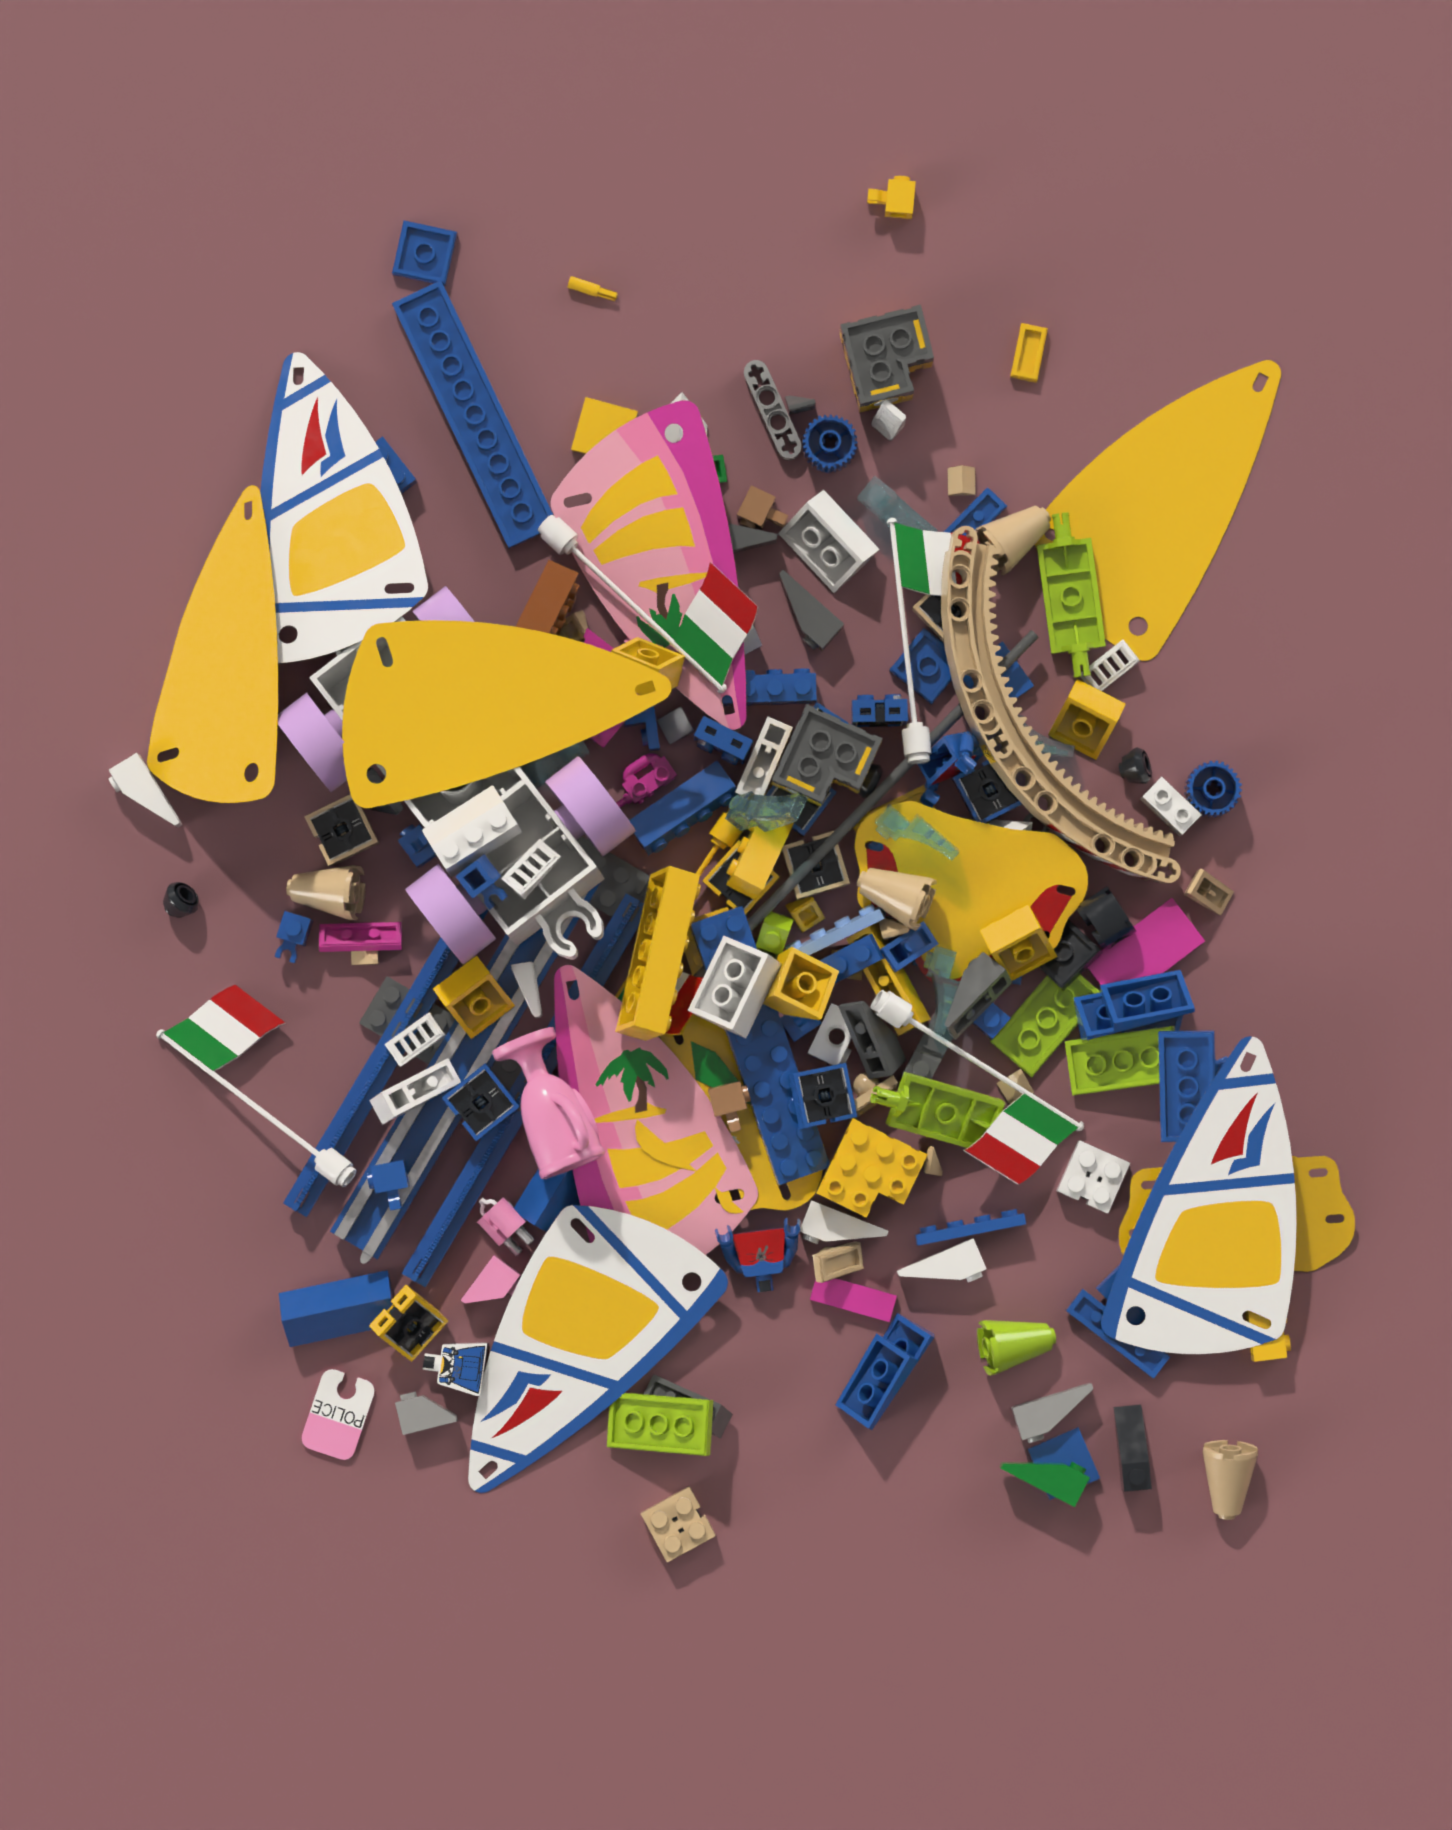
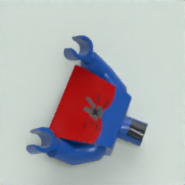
(949, 758)
(760, 1252)

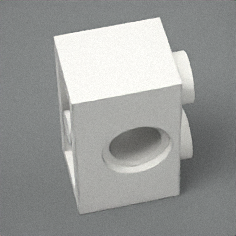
(1170, 806)
(822, 1046)

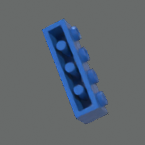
(778, 688)
(683, 808)

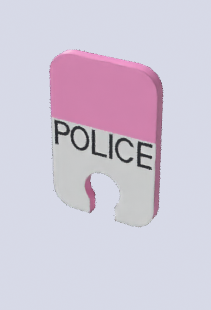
(337, 1422)

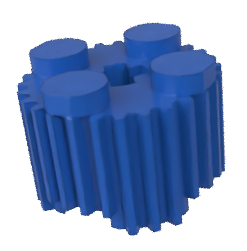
(826, 458)
(1224, 779)

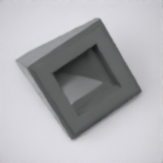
(799, 404)

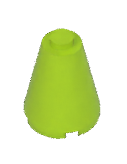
(1012, 1343)

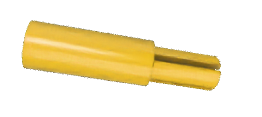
(591, 289)

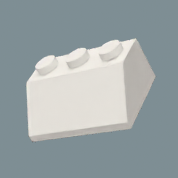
(828, 541)
(471, 830)
(735, 986)

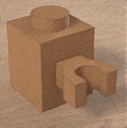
(758, 508)
(728, 1100)

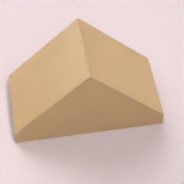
(1208, 892)

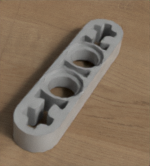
(772, 410)

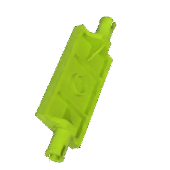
(1071, 595)
(938, 1109)

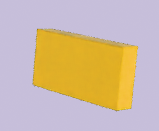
(1028, 352)

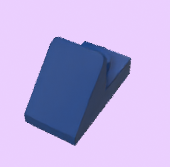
(650, 734)
(909, 947)

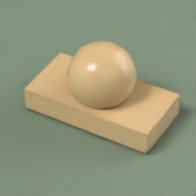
(863, 1088)
(837, 1261)

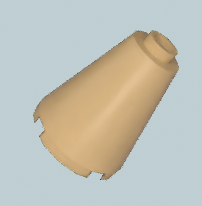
(1014, 535)
(330, 890)
(898, 894)
(1229, 1475)

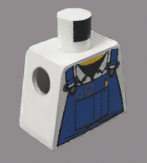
(459, 1366)

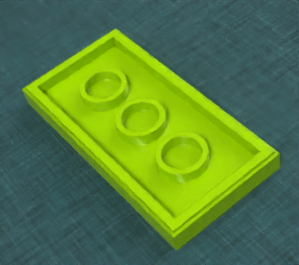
(1041, 1023)
(1114, 1061)
(661, 1424)

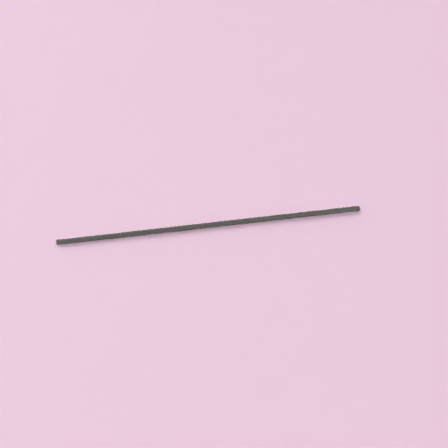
(869, 802)

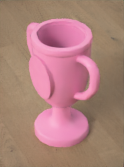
(552, 1113)

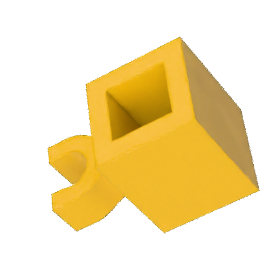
(898, 197)

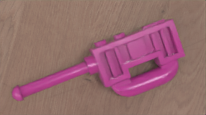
(645, 786)

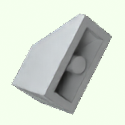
(421, 1413)

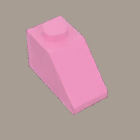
(493, 1282)

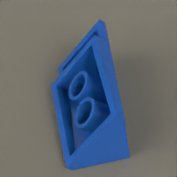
(1132, 1004)
(547, 1198)
(334, 1308)
(884, 1370)

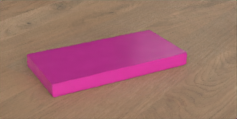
(1156, 946)

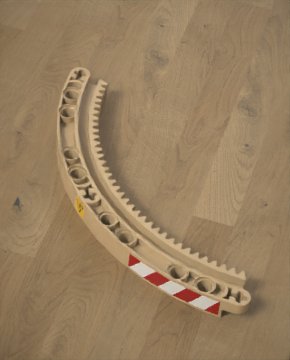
(972, 653)

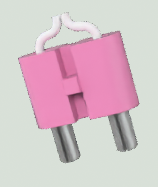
(502, 1222)

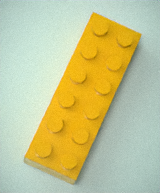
(658, 953)

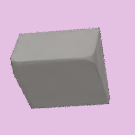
(675, 725)

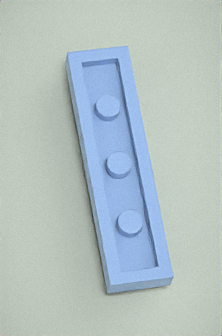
(843, 928)

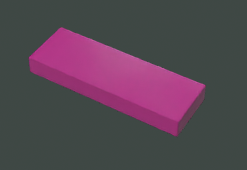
(360, 936)
(854, 1298)

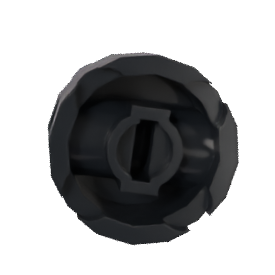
(1107, 918)

